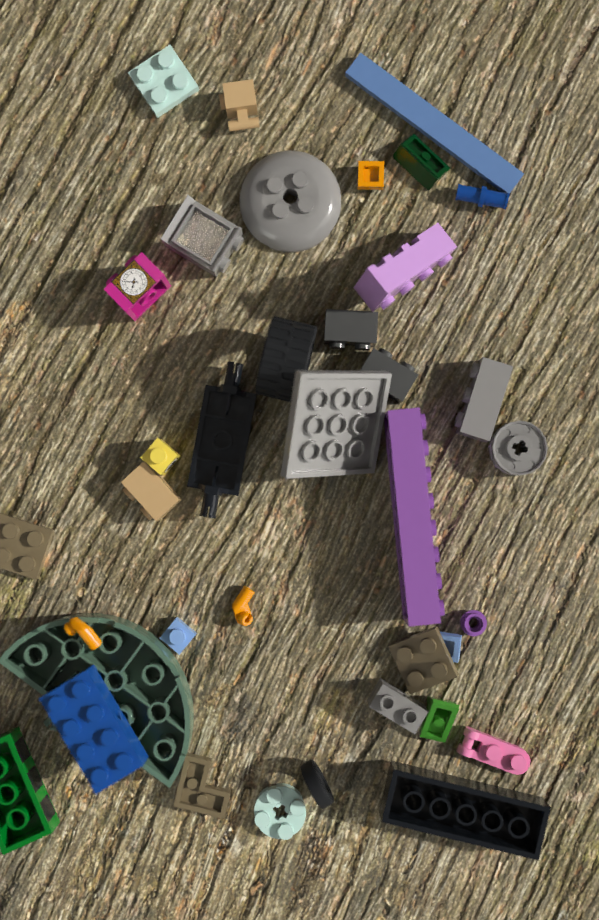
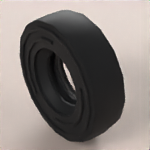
(317, 784)

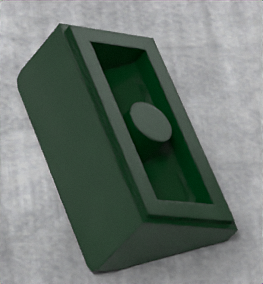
(420, 162)

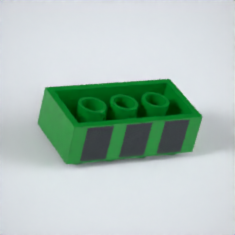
(24, 801)

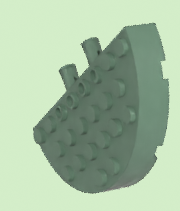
(134, 667)

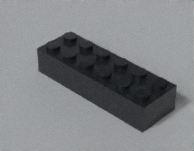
(464, 810)

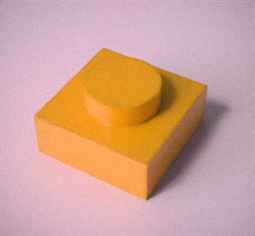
(370, 175)

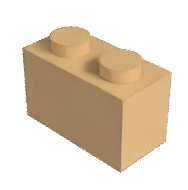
(150, 491)

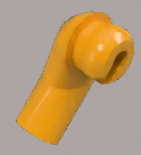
(240, 606)
(87, 634)

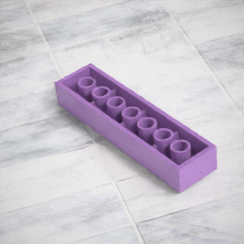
(412, 517)

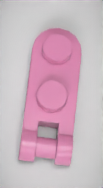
(494, 752)

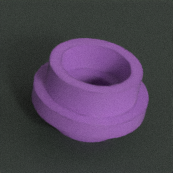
(481, 623)

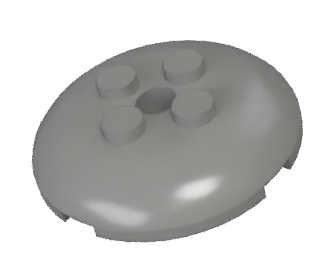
(293, 225)

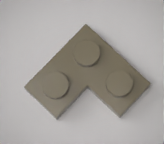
(195, 794)

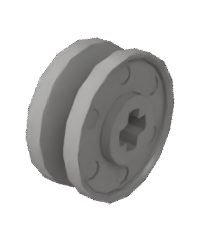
(532, 442)

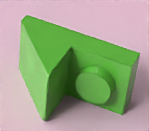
(438, 719)

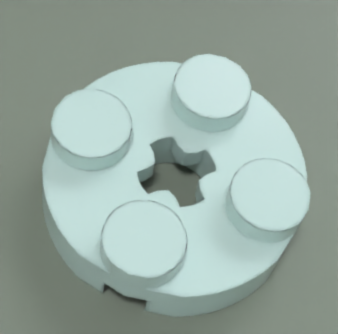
(283, 826)

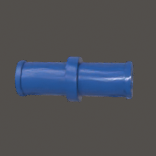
(482, 196)

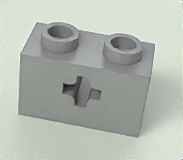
(397, 706)

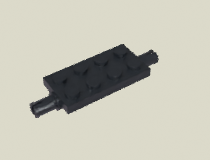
(222, 440)

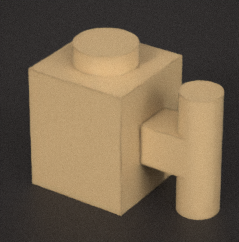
(240, 102)

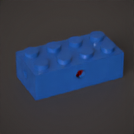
(94, 729)

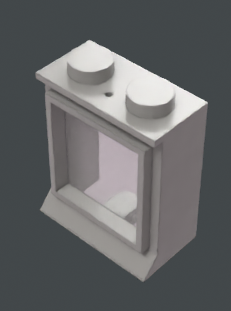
(202, 237)

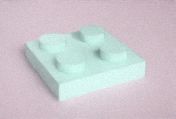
(163, 81)

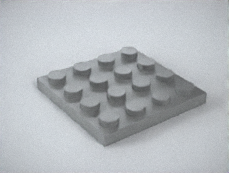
(335, 422)

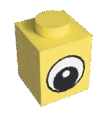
(160, 456)

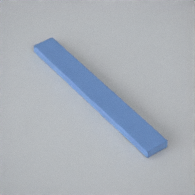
(433, 124)

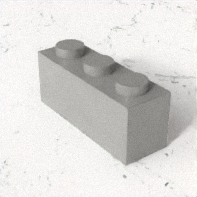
(483, 399)

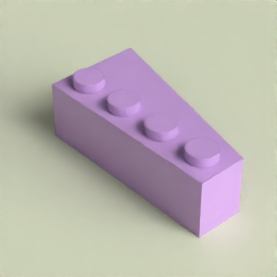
(409, 263)

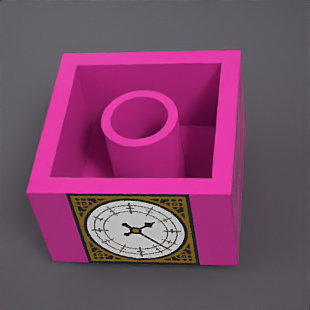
(137, 286)

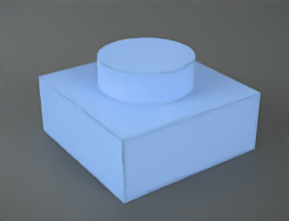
(178, 635)
(453, 644)

